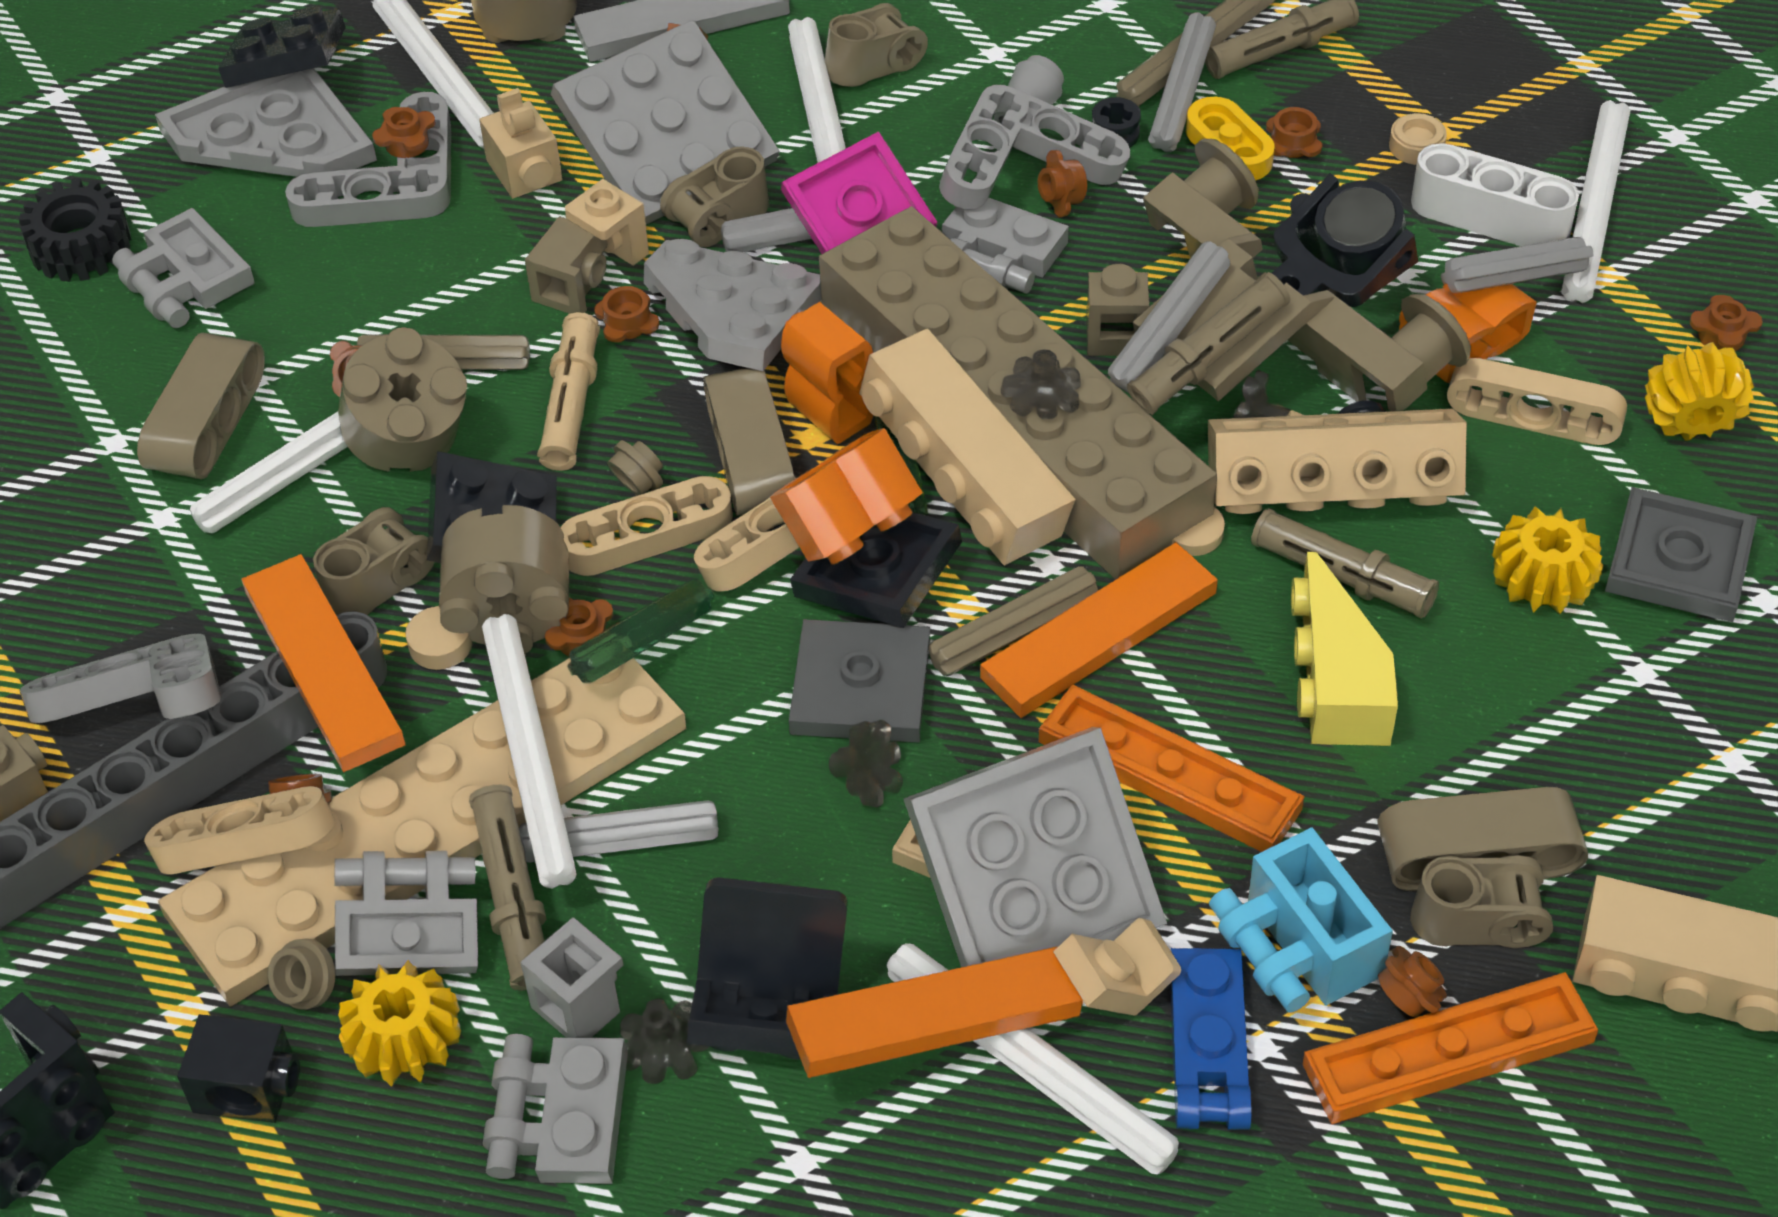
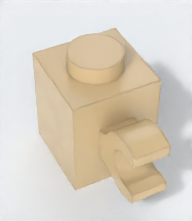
(520, 146)

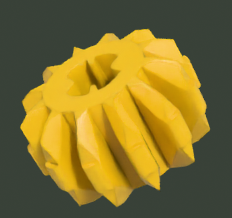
(1699, 391)
(1547, 560)
(399, 1023)

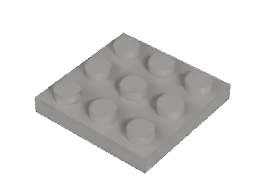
(659, 114)
(1035, 851)

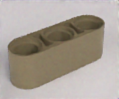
(201, 405)
(747, 436)
(1483, 825)

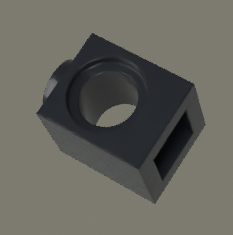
(238, 1068)

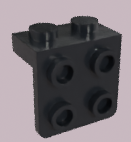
(757, 956)
(48, 1105)

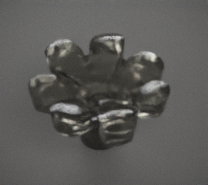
(1042, 384)
(1257, 400)
(868, 762)
(660, 1041)

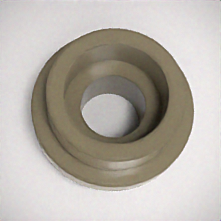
(636, 467)
(302, 974)

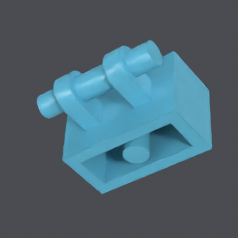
(1314, 915)

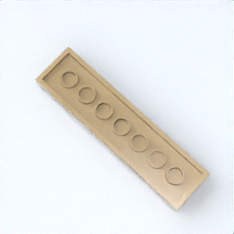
(417, 804)

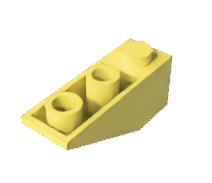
(1347, 664)

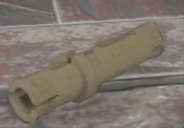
(1300, 28)
(1189, 358)
(1368, 573)
(516, 911)

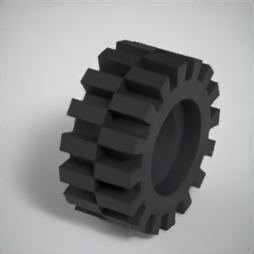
(78, 252)

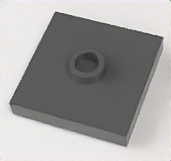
(1682, 554)
(857, 676)

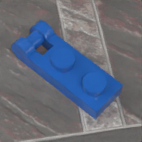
(1209, 1039)

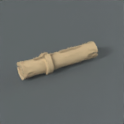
(572, 372)

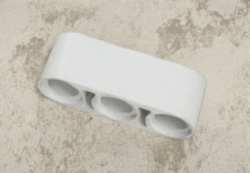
(1492, 196)

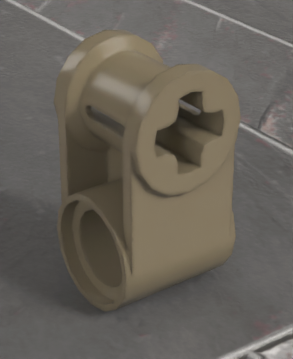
(871, 45)
(721, 191)
(368, 562)
(1483, 902)

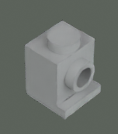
(573, 981)

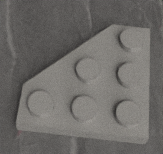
(270, 127)
(730, 299)

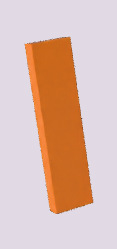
(1098, 629)
(323, 663)
(1180, 771)
(931, 1012)
(1449, 1047)

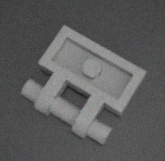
(1007, 241)
(196, 257)
(389, 932)
(579, 1112)

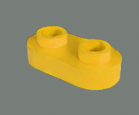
(1229, 124)

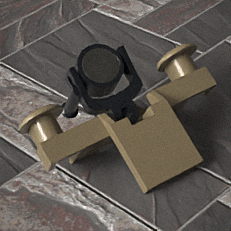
(1333, 257)

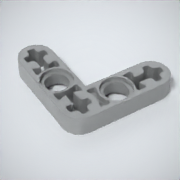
(1021, 130)
(407, 178)
(175, 669)

